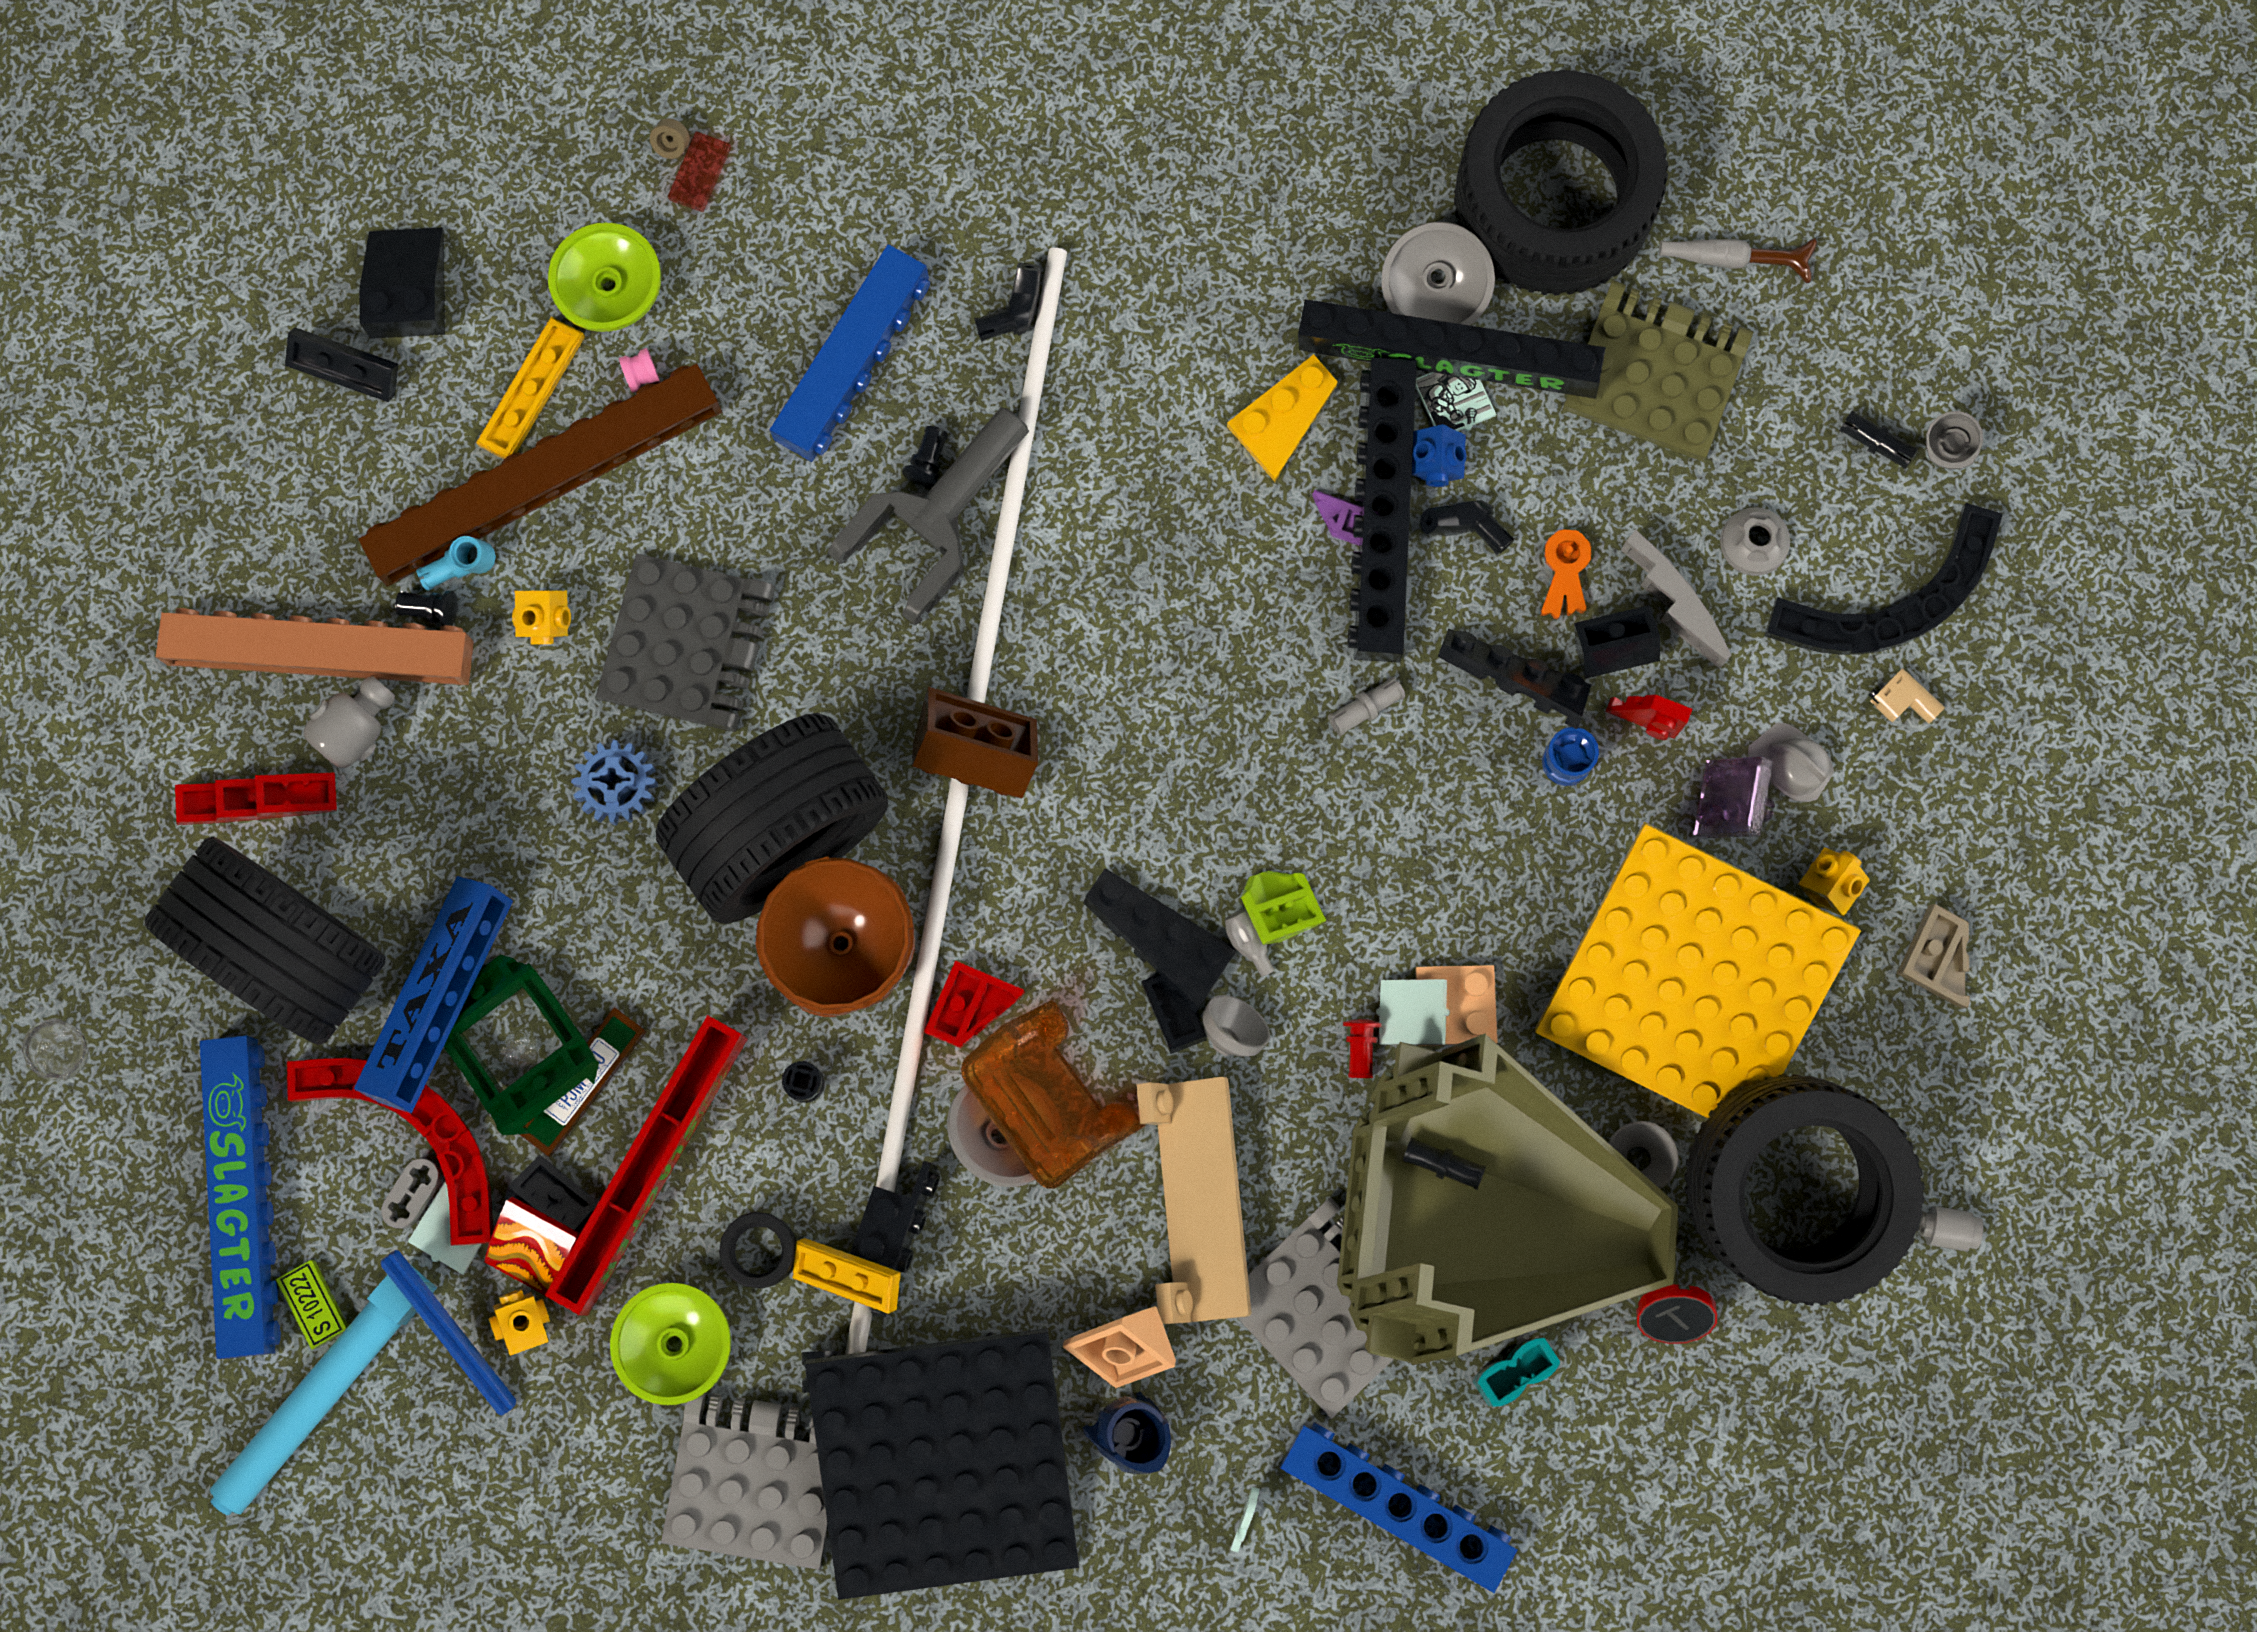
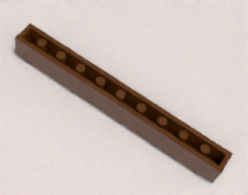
(541, 473)

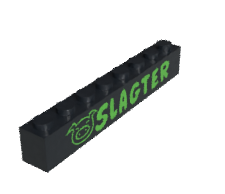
(1452, 348)

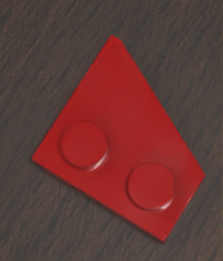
(1655, 713)

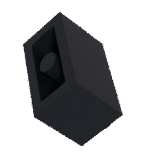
(1617, 641)

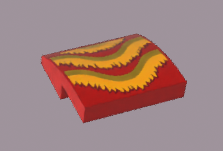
(529, 1245)

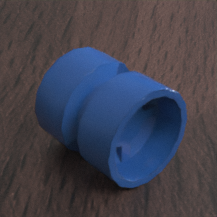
(1570, 756)

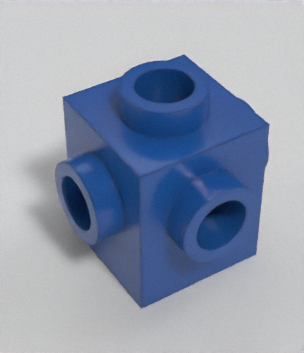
(1438, 455)

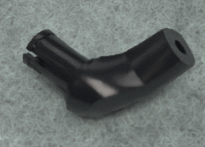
(1020, 307)
(1467, 517)

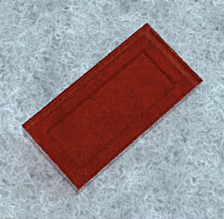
(699, 171)

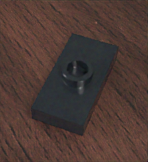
(1176, 1021)

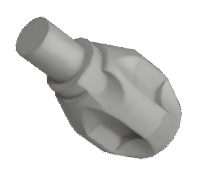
(1247, 942)

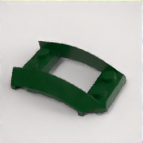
(544, 1082)

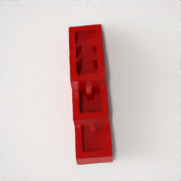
(255, 798)

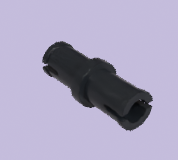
(1878, 439)
(1444, 1163)

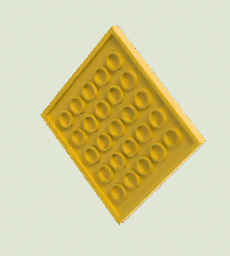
(1695, 975)

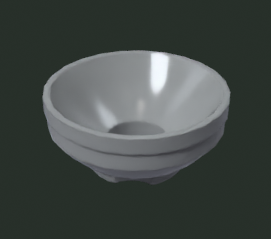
(1745, 555)
(1235, 1027)
(1658, 1145)

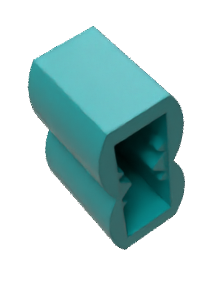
(1507, 1379)

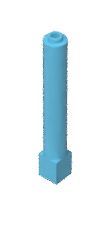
(313, 1397)

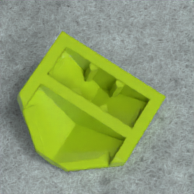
(1281, 905)

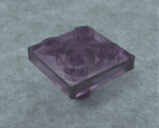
(1734, 798)

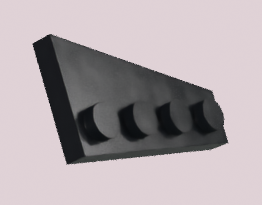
(1514, 674)
(1172, 944)

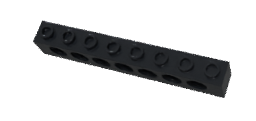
(1397, 380)

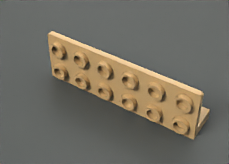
(1199, 1200)

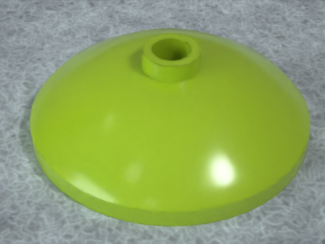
(598, 256)
(642, 1338)

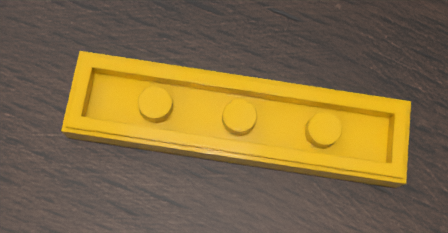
(531, 388)

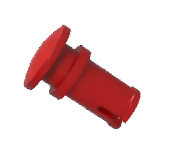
(1361, 1047)

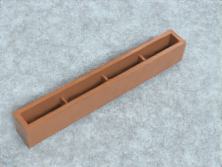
(315, 648)

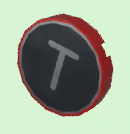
(1676, 1314)

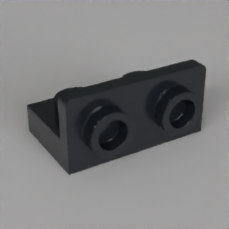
(552, 1193)

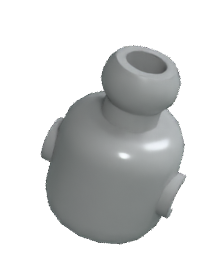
(346, 726)

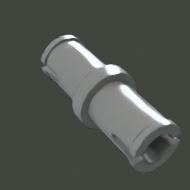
(1366, 706)

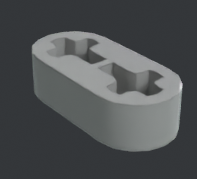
(403, 1189)

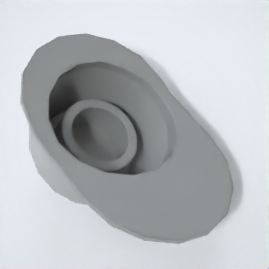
(1799, 764)

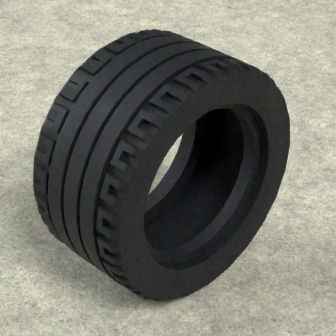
(1575, 110)
(767, 812)
(264, 941)
(1870, 1238)

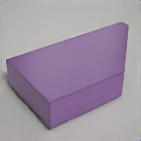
(1338, 515)

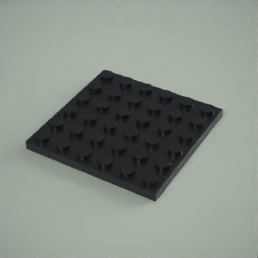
(942, 1463)

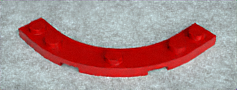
(435, 1120)

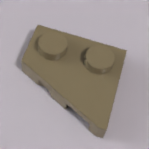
(1939, 956)

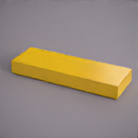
(846, 1275)

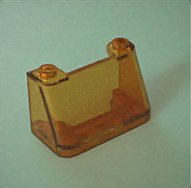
(1041, 1099)

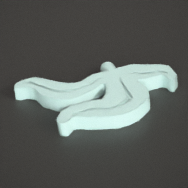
(1246, 1518)

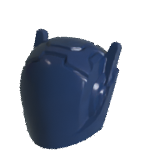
(1146, 1435)

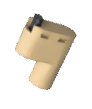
(1905, 692)

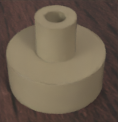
(669, 138)

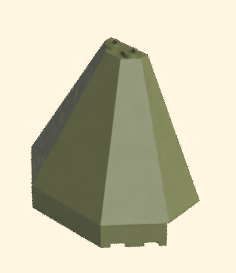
(1541, 1240)

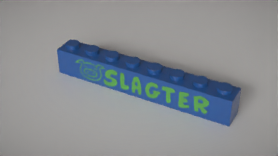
(238, 1197)

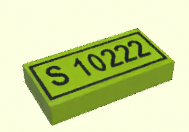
(312, 1304)

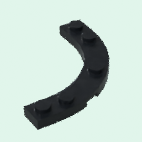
(1904, 621)

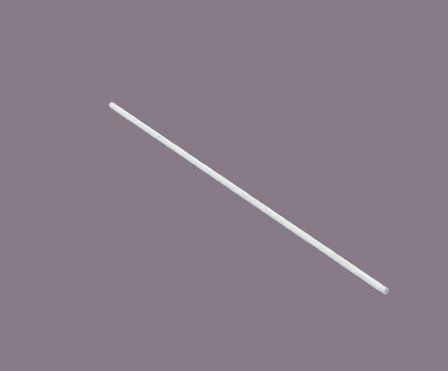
(958, 791)

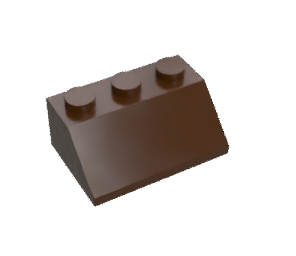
(975, 743)

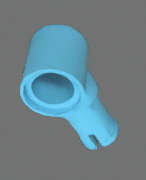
(456, 562)

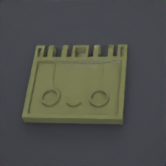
(1658, 378)

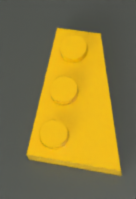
(1283, 414)

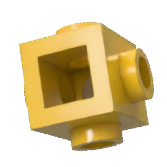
(541, 615)
(1834, 881)
(522, 1336)

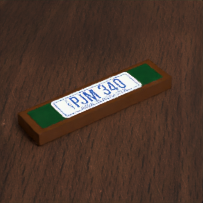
(611, 1047)

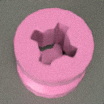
(639, 370)

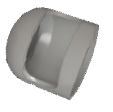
(1962, 439)

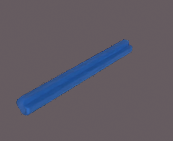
(448, 1332)

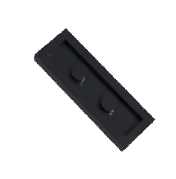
(341, 364)

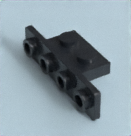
(892, 1222)

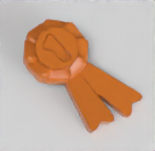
(1567, 555)

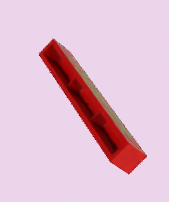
(646, 1167)

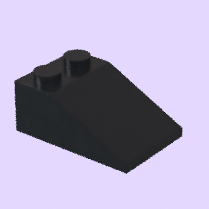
(403, 283)

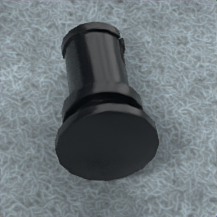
(925, 462)
(433, 606)

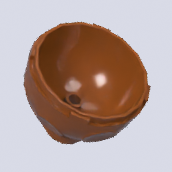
(814, 910)

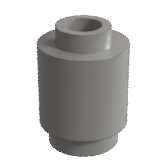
(1951, 1229)

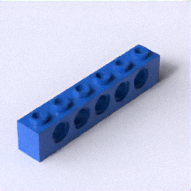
(1484, 1568)

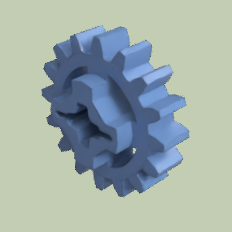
(630, 784)

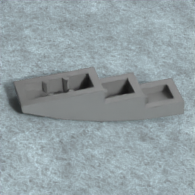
(1686, 612)

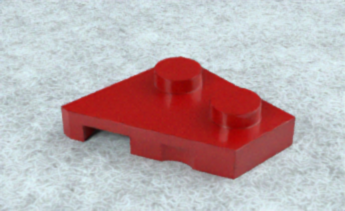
(969, 1004)

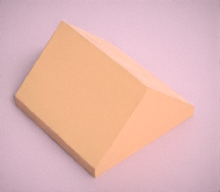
(1125, 1348)

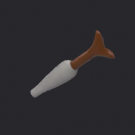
(1738, 253)

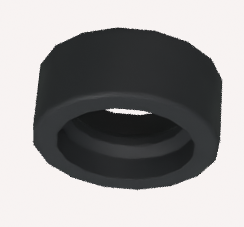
(728, 1247)

